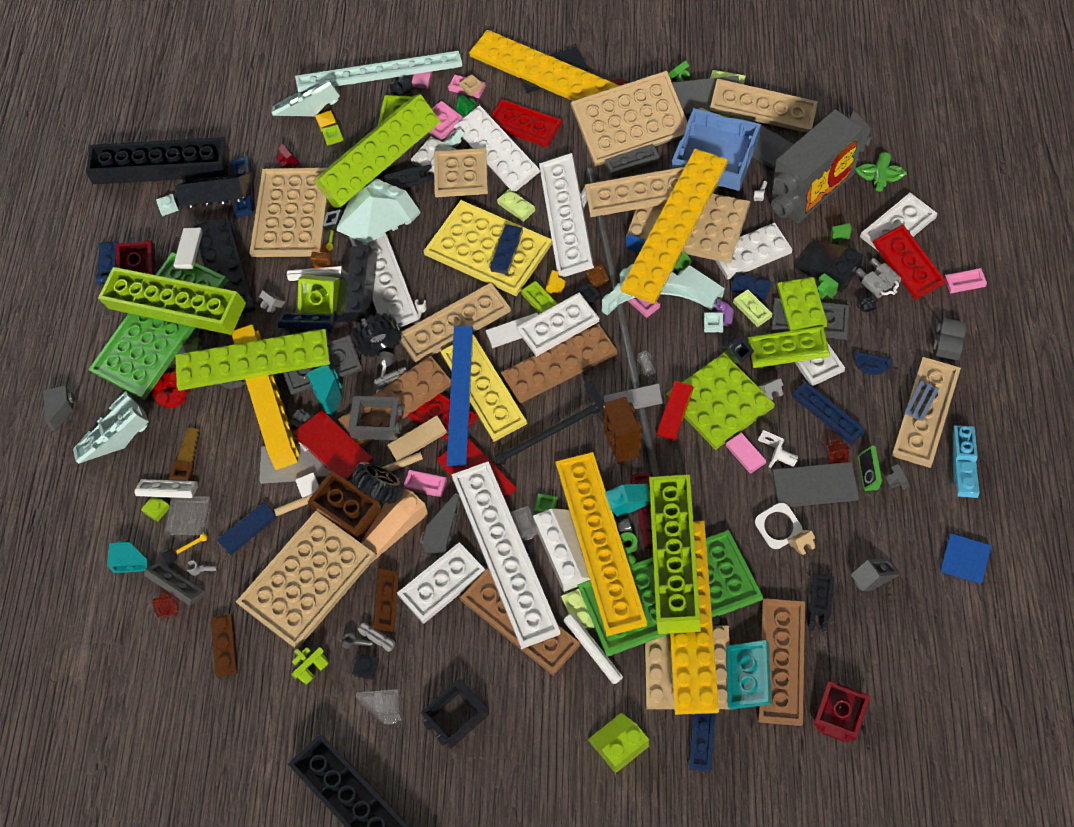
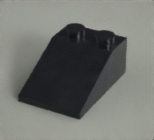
(834, 260)

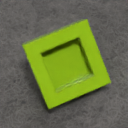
(332, 135)
(155, 508)

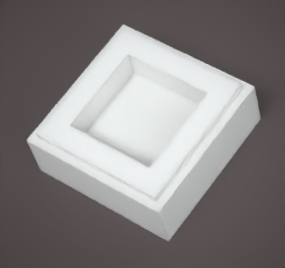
(307, 484)

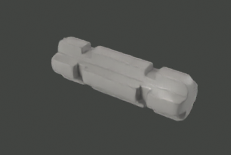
(380, 382)
(376, 636)

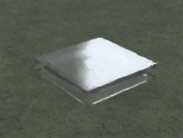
(188, 515)

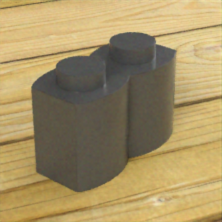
(950, 339)

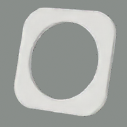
(760, 519)

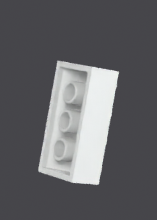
(562, 547)

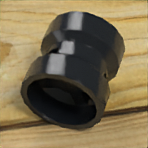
(401, 86)

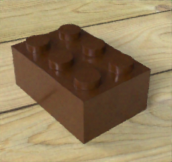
(622, 429)
(344, 505)

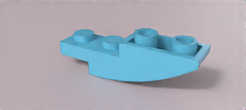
(965, 461)

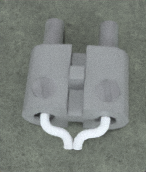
(880, 280)

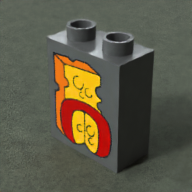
(816, 166)

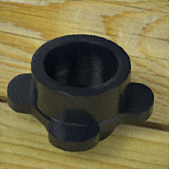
(868, 304)

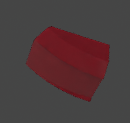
(136, 256)
(841, 712)

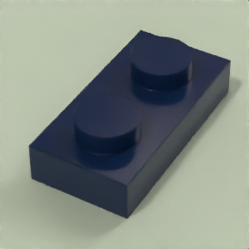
(757, 286)

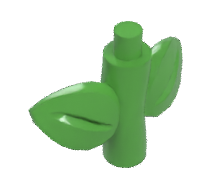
(881, 171)

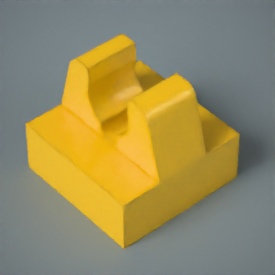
(554, 283)

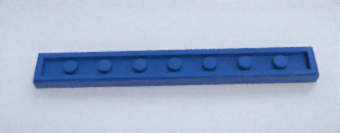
(460, 396)

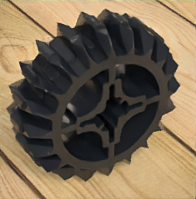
(377, 482)

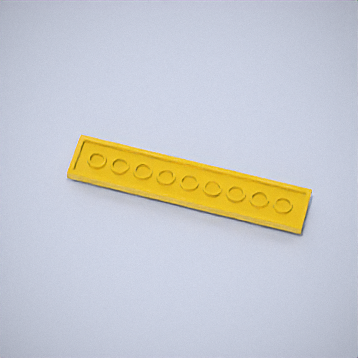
(537, 67)
(674, 226)
(601, 545)
(694, 651)

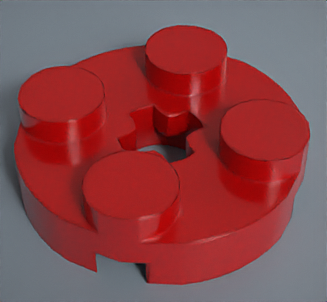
(167, 399)

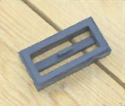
(928, 388)

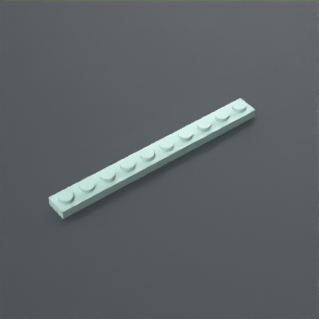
(380, 70)

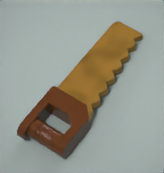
(185, 457)

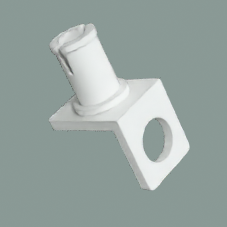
(779, 453)

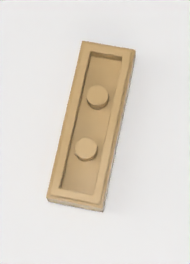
(417, 438)

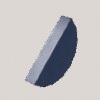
(871, 364)

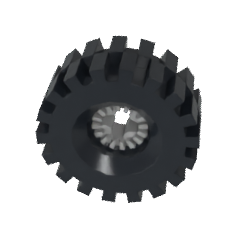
(376, 334)

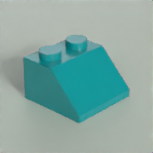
(326, 388)

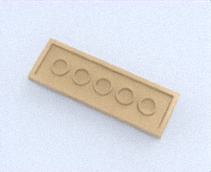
(763, 106)
(631, 192)
(438, 330)
(917, 438)

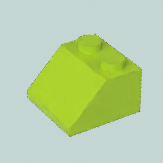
(317, 294)
(619, 742)

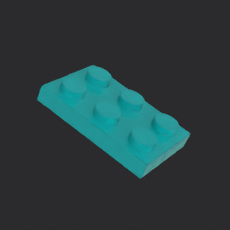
(748, 675)

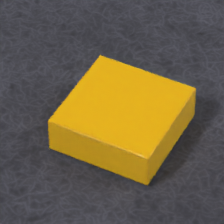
(325, 120)

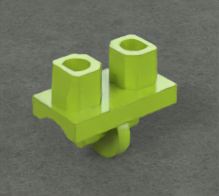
(316, 658)

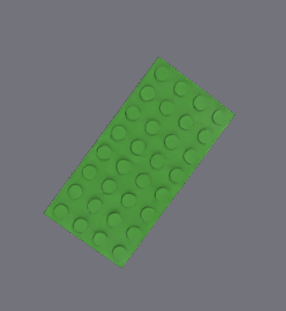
(146, 346)
(729, 584)

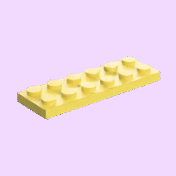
(489, 395)

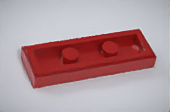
(675, 411)

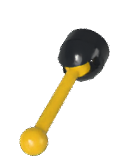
(170, 555)

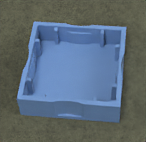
(722, 137)

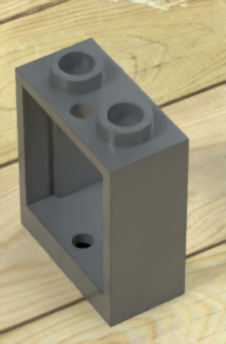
(358, 431)

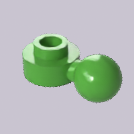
(629, 537)

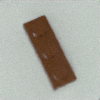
(385, 600)
(224, 645)

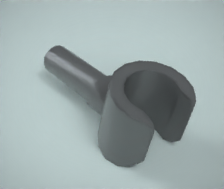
(351, 637)

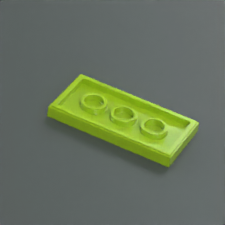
(789, 347)

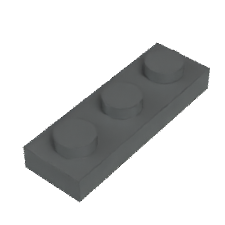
(632, 160)
(174, 583)

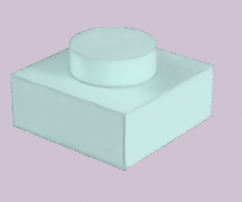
(454, 138)
(167, 205)
(713, 322)

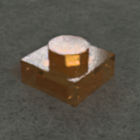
(321, 259)
(597, 276)

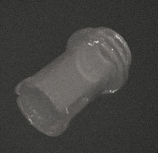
(646, 363)

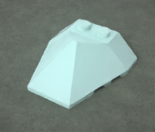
(308, 102)
(376, 211)
(113, 431)

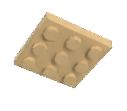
(460, 172)

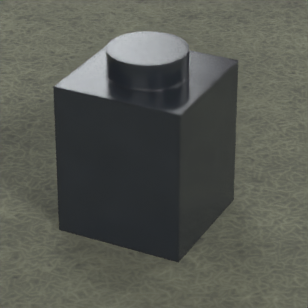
(738, 349)

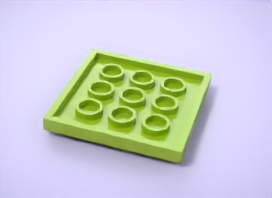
(723, 401)

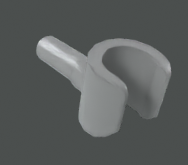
(197, 568)

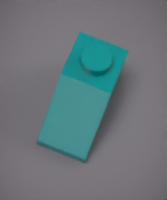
(628, 498)
(126, 558)

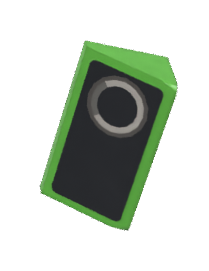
(870, 469)

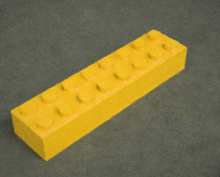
(269, 410)

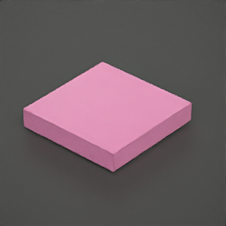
(448, 119)

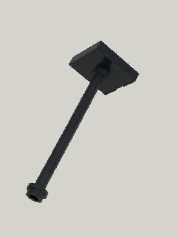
(595, 407)

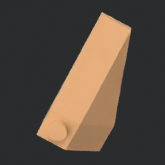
(394, 522)

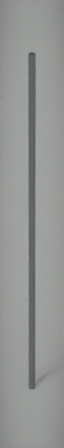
(626, 338)

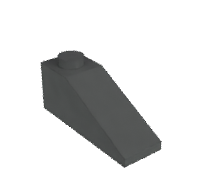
(440, 529)

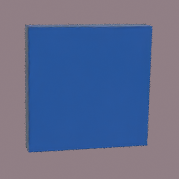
(965, 558)

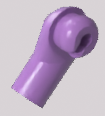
(723, 307)

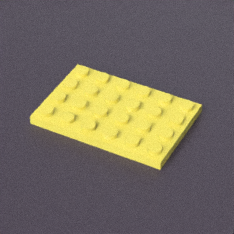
(470, 242)

